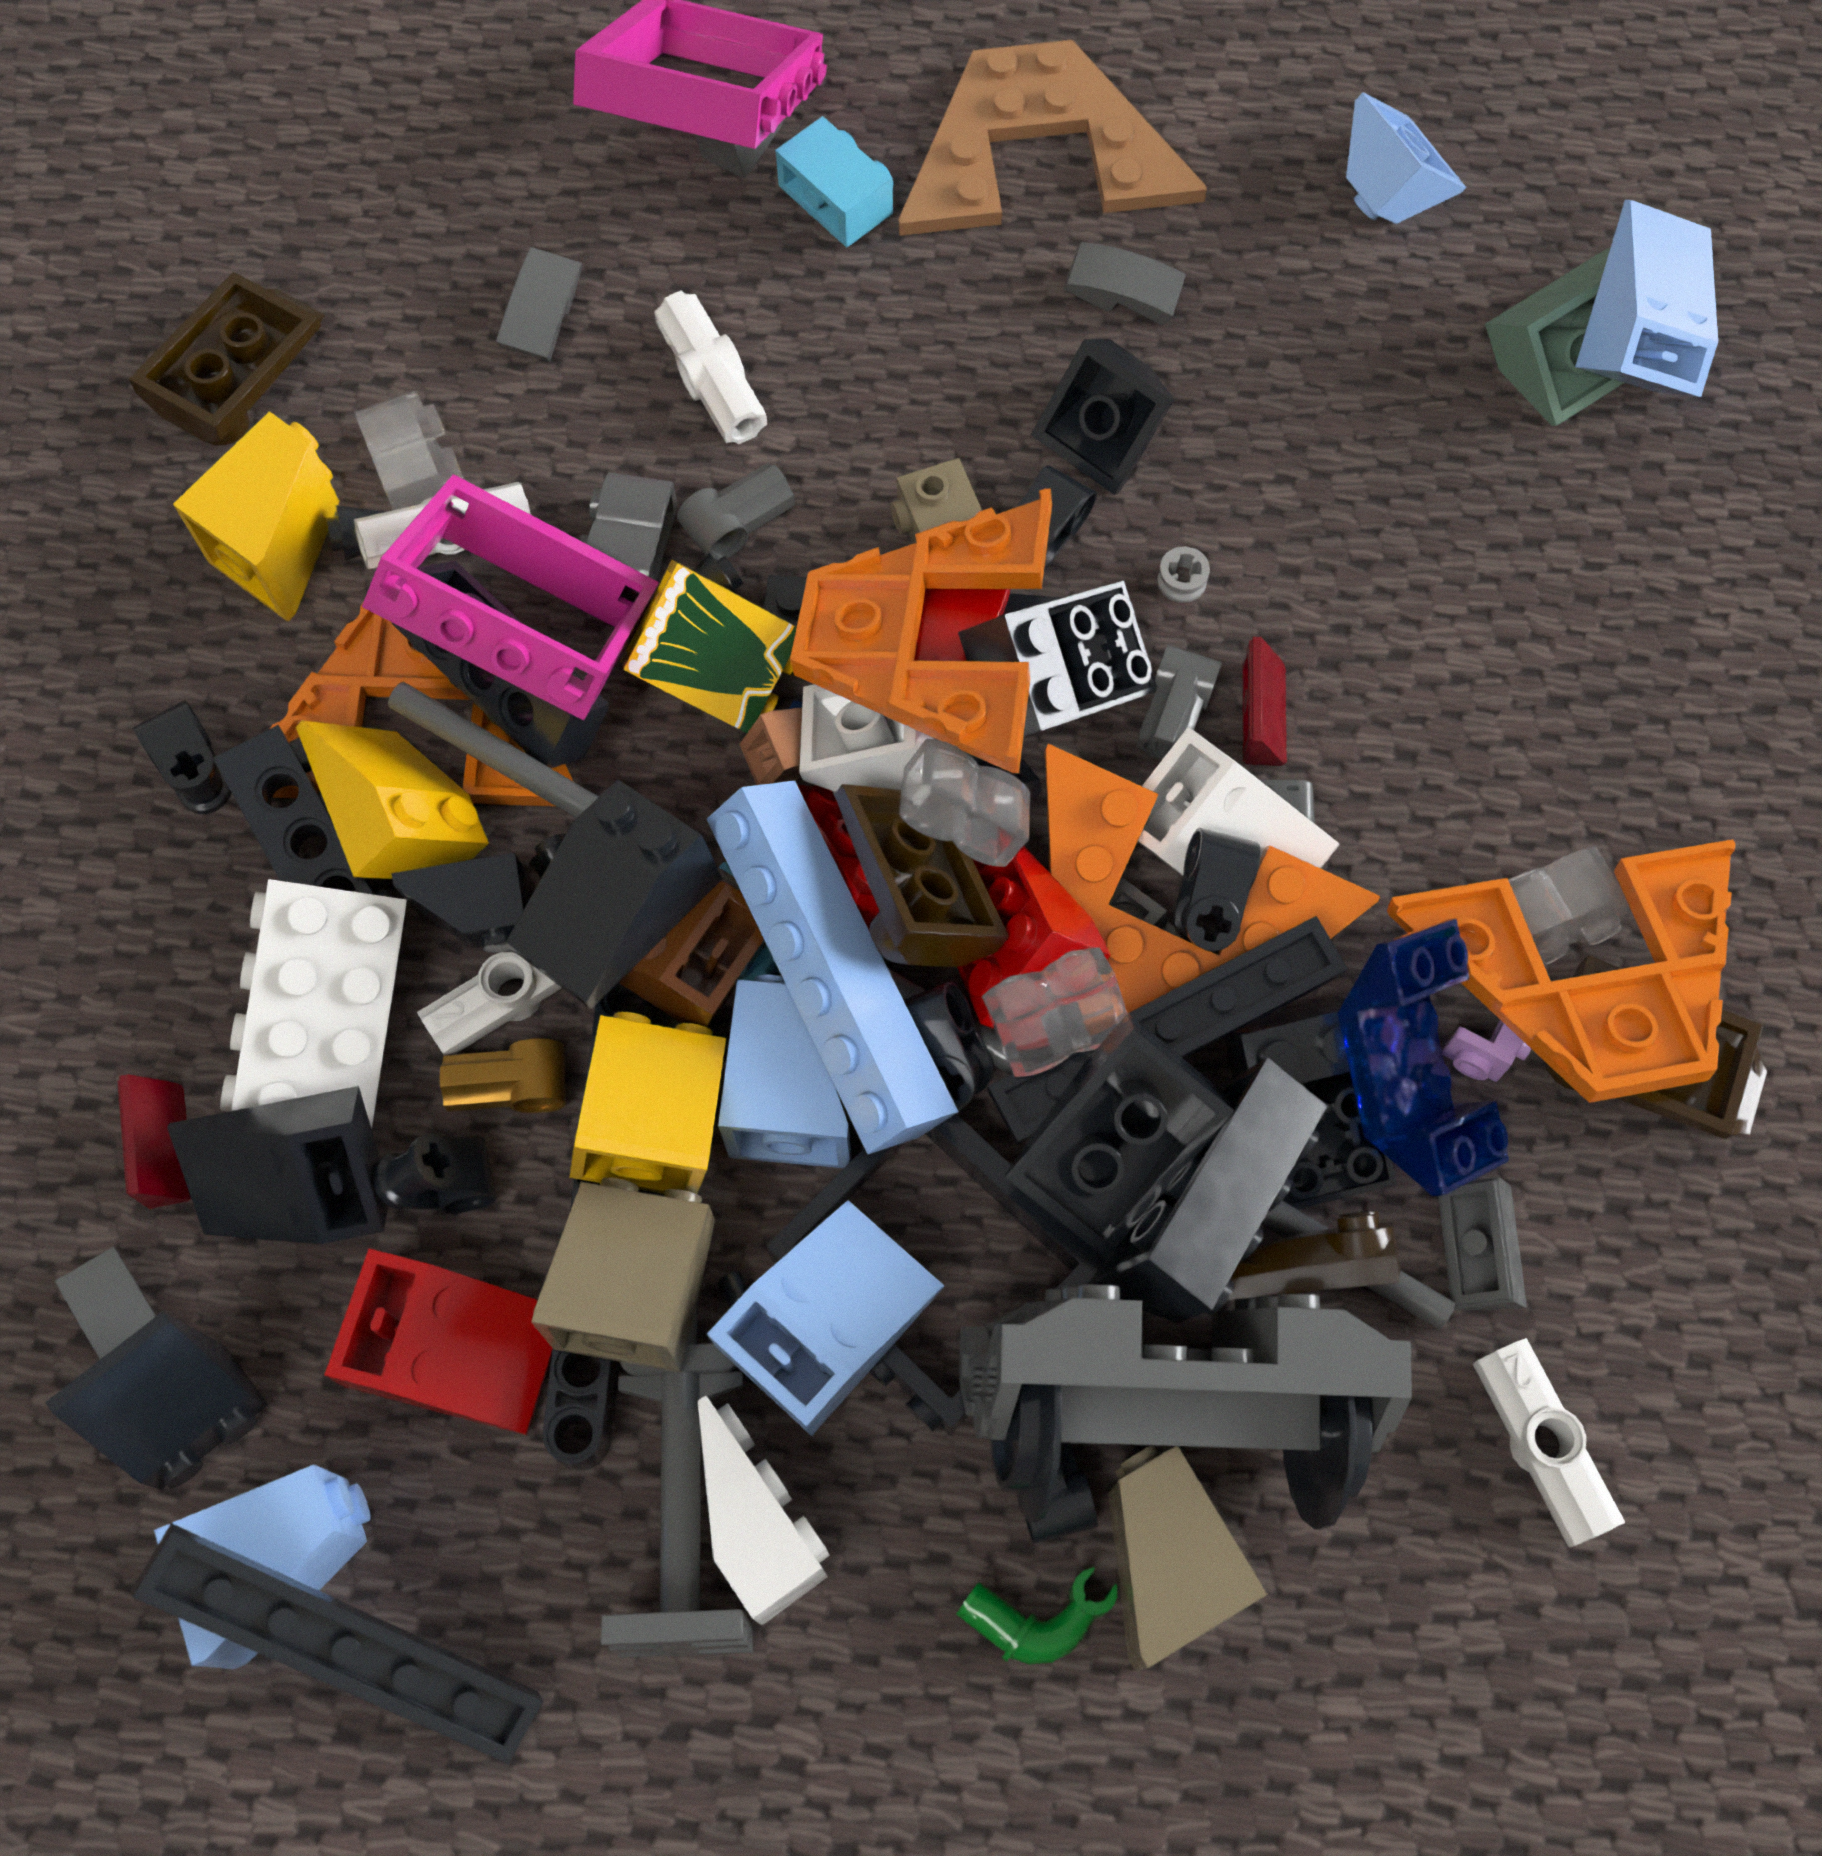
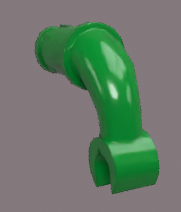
(1032, 1639)

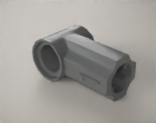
(725, 518)
(1182, 691)

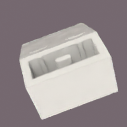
(1215, 793)
(751, 1535)

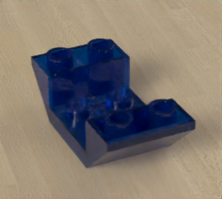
(1401, 1068)

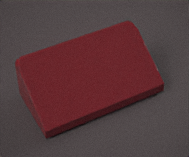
(1263, 706)
(148, 1152)

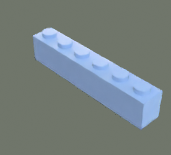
(831, 965)

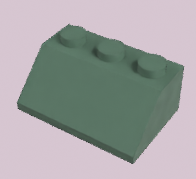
(1542, 339)

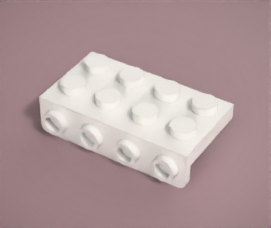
(315, 995)

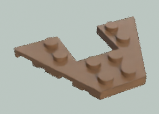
(1031, 95)

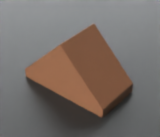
(774, 746)

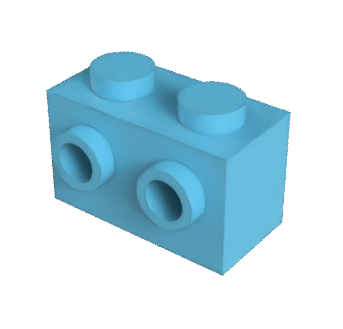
(835, 181)

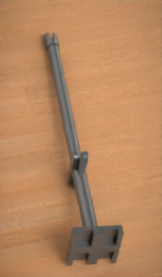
(680, 1624)

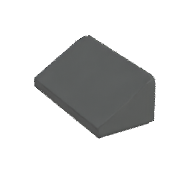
(1482, 1246)

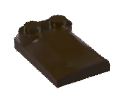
(225, 359)
(924, 886)
(1724, 1102)
(1346, 1256)

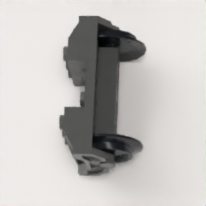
(1273, 1381)

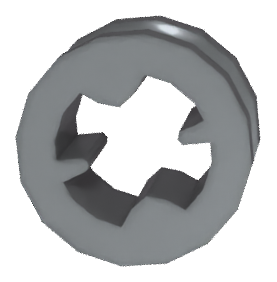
(1199, 573)

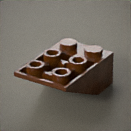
(700, 959)

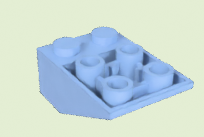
(1654, 305)
(825, 1315)

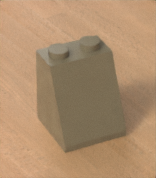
(626, 1275)
(1172, 1557)

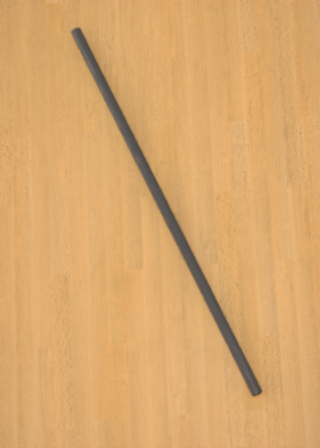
(574, 800)

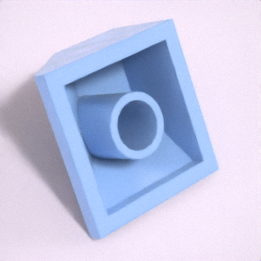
(1395, 164)

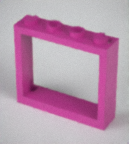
(618, 80)
(488, 637)

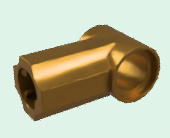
(524, 1078)

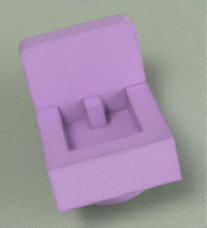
(1485, 1058)

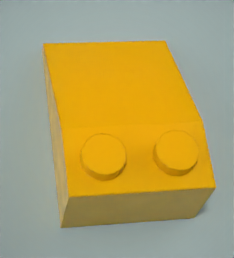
(389, 801)

